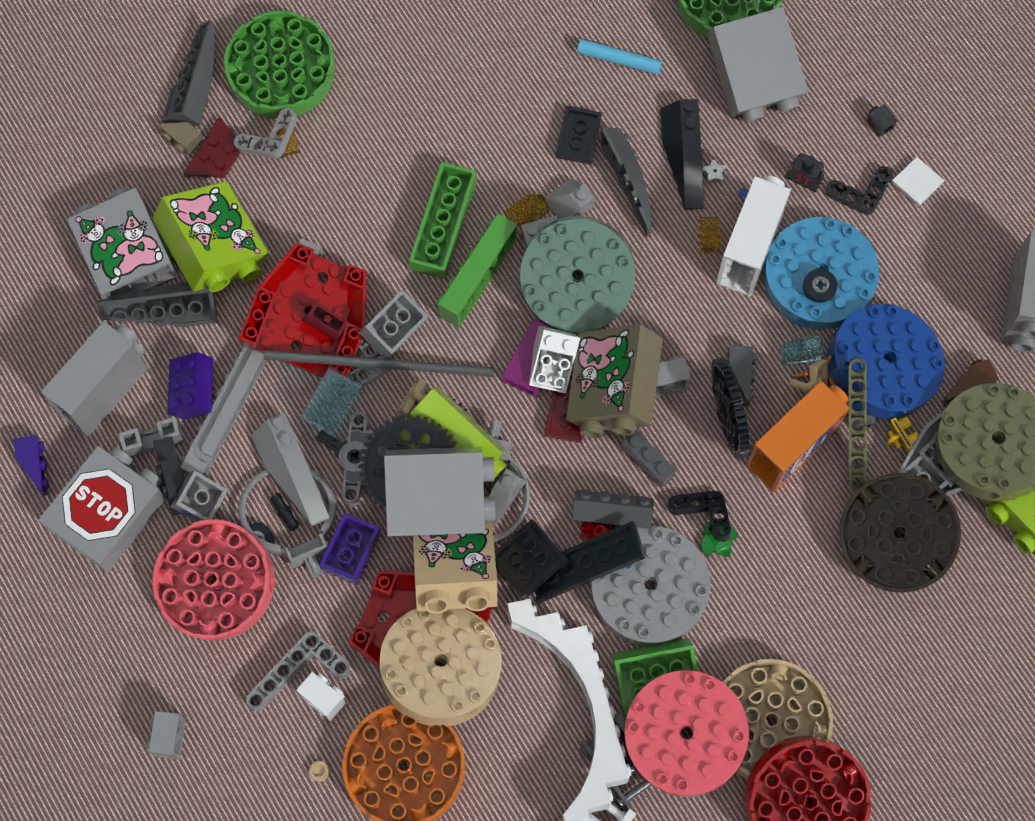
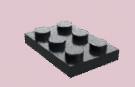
(578, 135)

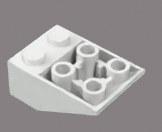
(553, 359)

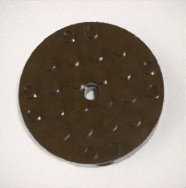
(929, 540)

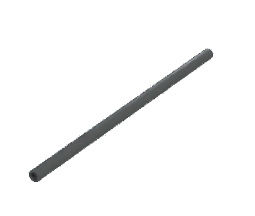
(378, 363)

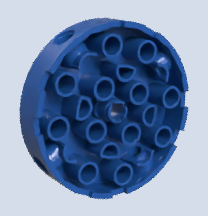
(900, 358)

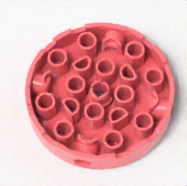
(237, 596)
(679, 703)

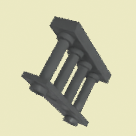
(622, 799)

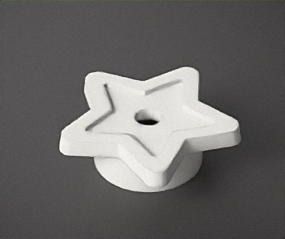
(714, 175)

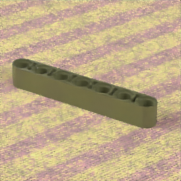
(857, 414)

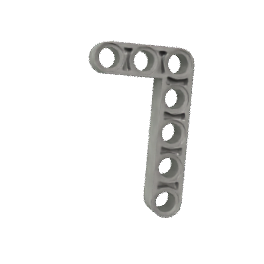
(294, 667)

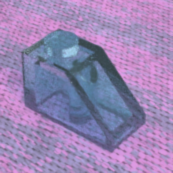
(801, 350)

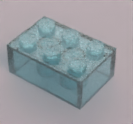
(331, 401)

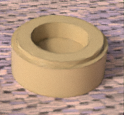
(319, 771)

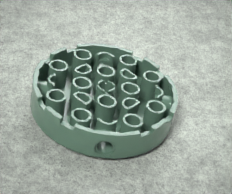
(573, 301)

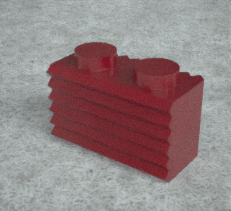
(326, 321)

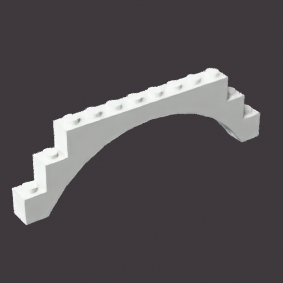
(577, 653)

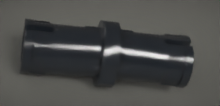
(284, 512)

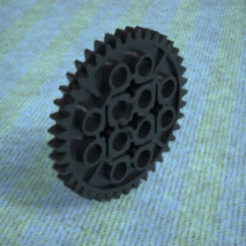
(730, 407)
(390, 438)

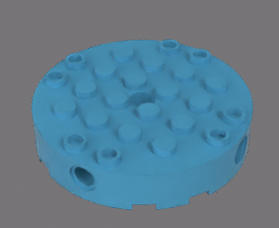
(820, 245)

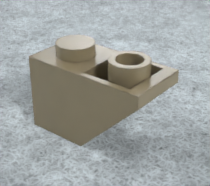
(182, 135)

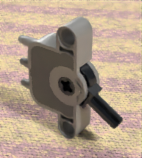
(346, 451)

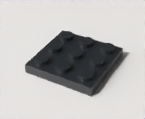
(528, 559)

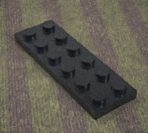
(594, 560)

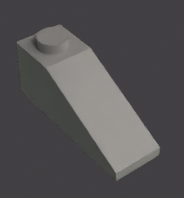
(505, 492)

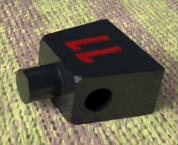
(806, 172)

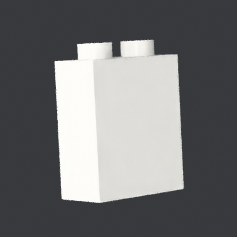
(753, 234)

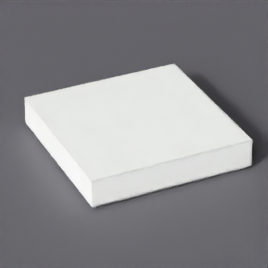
(917, 181)

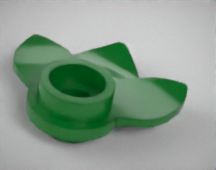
(710, 545)

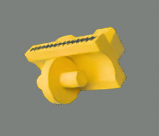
(899, 427)

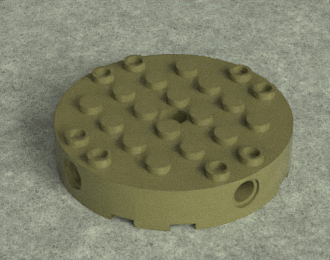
(968, 446)

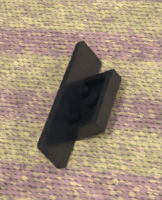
(168, 469)

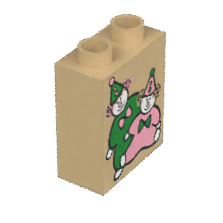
(455, 571)

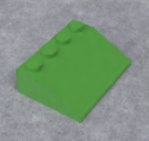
(642, 665)

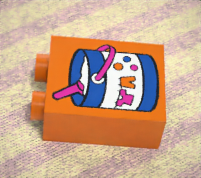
(798, 435)

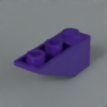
(30, 456)

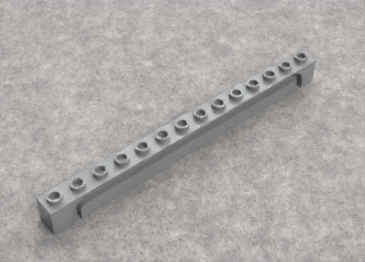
(228, 405)

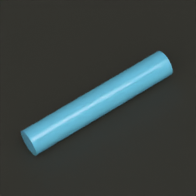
(619, 56)

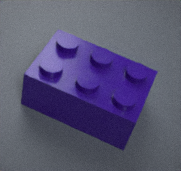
(190, 385)
(350, 548)

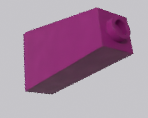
(519, 368)

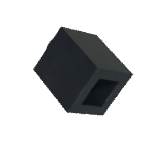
(881, 120)

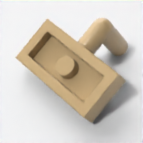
(818, 372)
(415, 393)

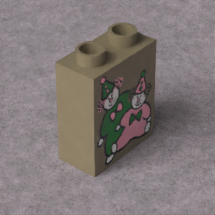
(614, 380)

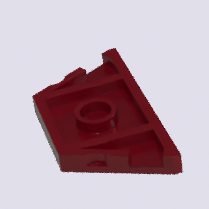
(215, 154)

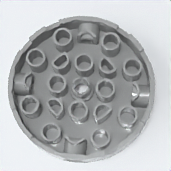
(658, 614)

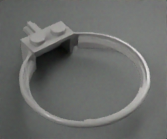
(494, 431)
(304, 553)

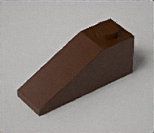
(979, 373)

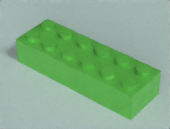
(443, 220)
(477, 270)

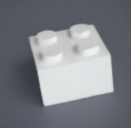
(321, 696)

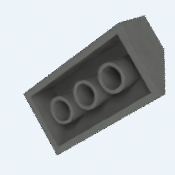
(612, 508)

